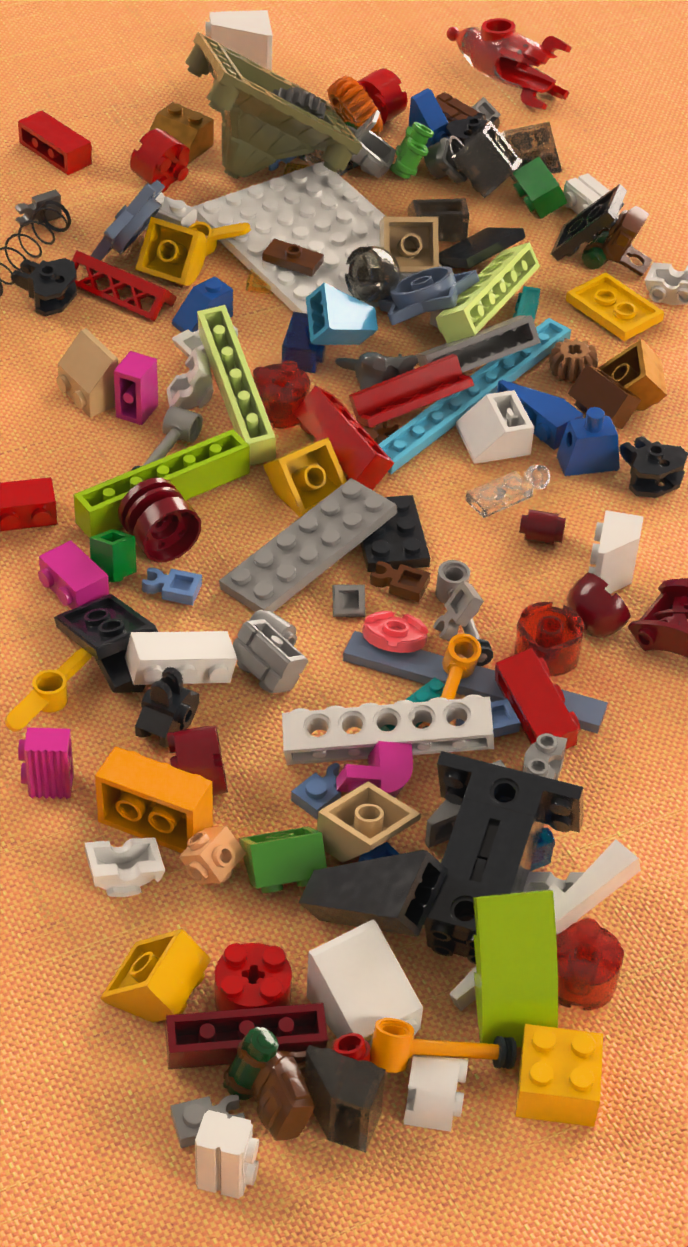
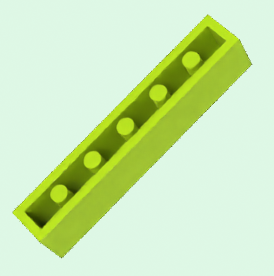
(189, 470)

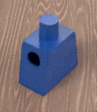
(589, 445)

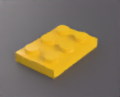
(614, 306)

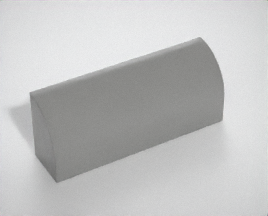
(487, 344)

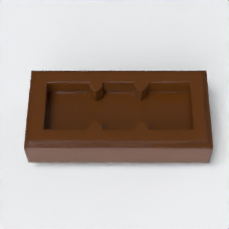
(293, 257)

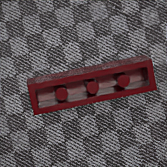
(214, 1036)

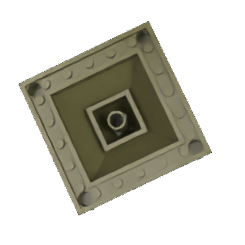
(259, 124)

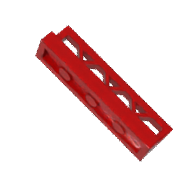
(123, 279)
(409, 391)

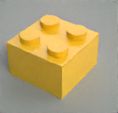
(559, 1075)

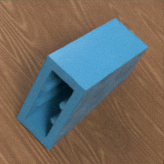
(339, 318)

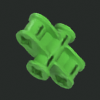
(411, 150)

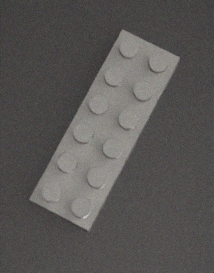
(308, 547)

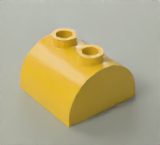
(172, 252)

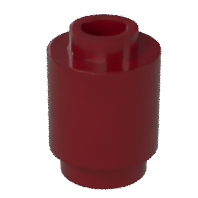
(542, 527)

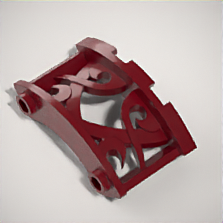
(665, 622)

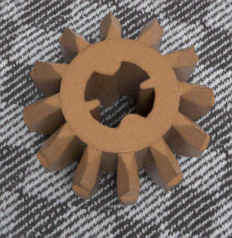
(570, 359)

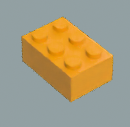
(152, 799)

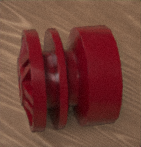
(159, 519)

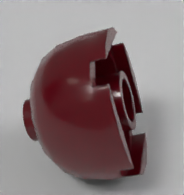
(597, 608)

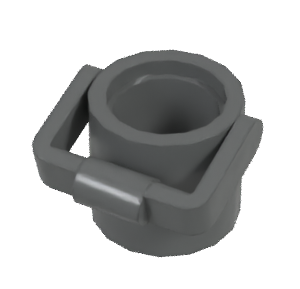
(440, 160)

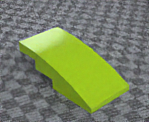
(515, 963)

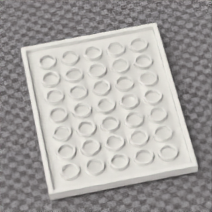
(303, 209)

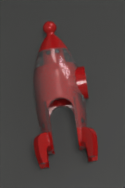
(508, 57)

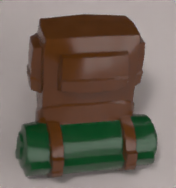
(617, 241)
(273, 1082)

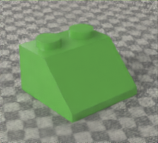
(283, 857)

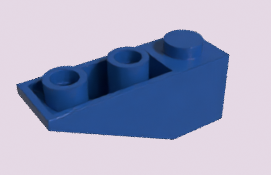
(547, 412)

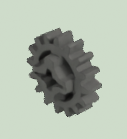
(303, 100)

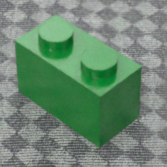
(539, 188)

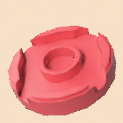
(395, 633)

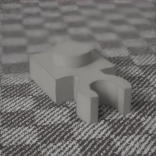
(460, 609)
(189, 1115)

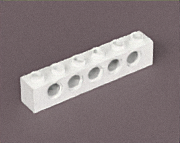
(338, 745)

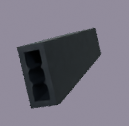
(389, 889)

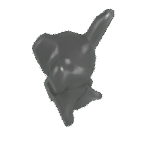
(375, 368)

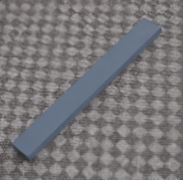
(424, 666)

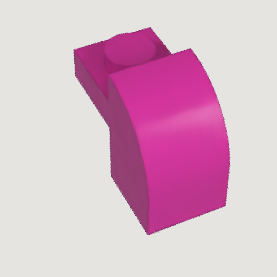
(388, 769)

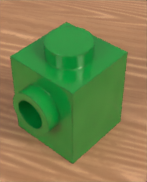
(114, 553)

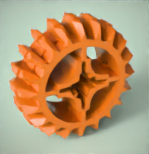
(353, 103)

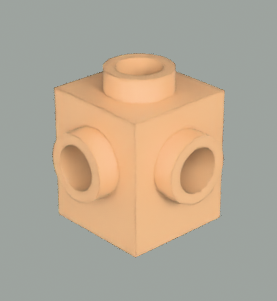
(212, 855)

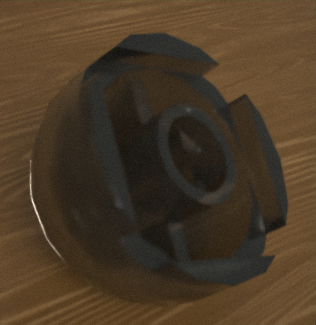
(372, 271)

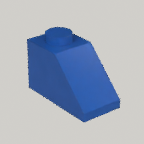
(428, 112)
(201, 297)

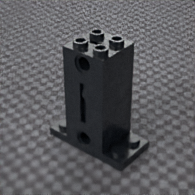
(491, 840)

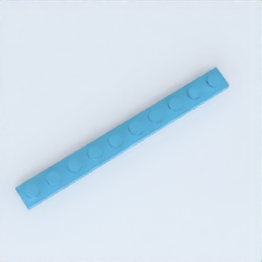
(444, 413)

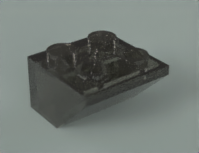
(534, 142)
(486, 159)
(451, 214)
(345, 1096)

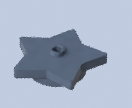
(130, 221)
(426, 292)

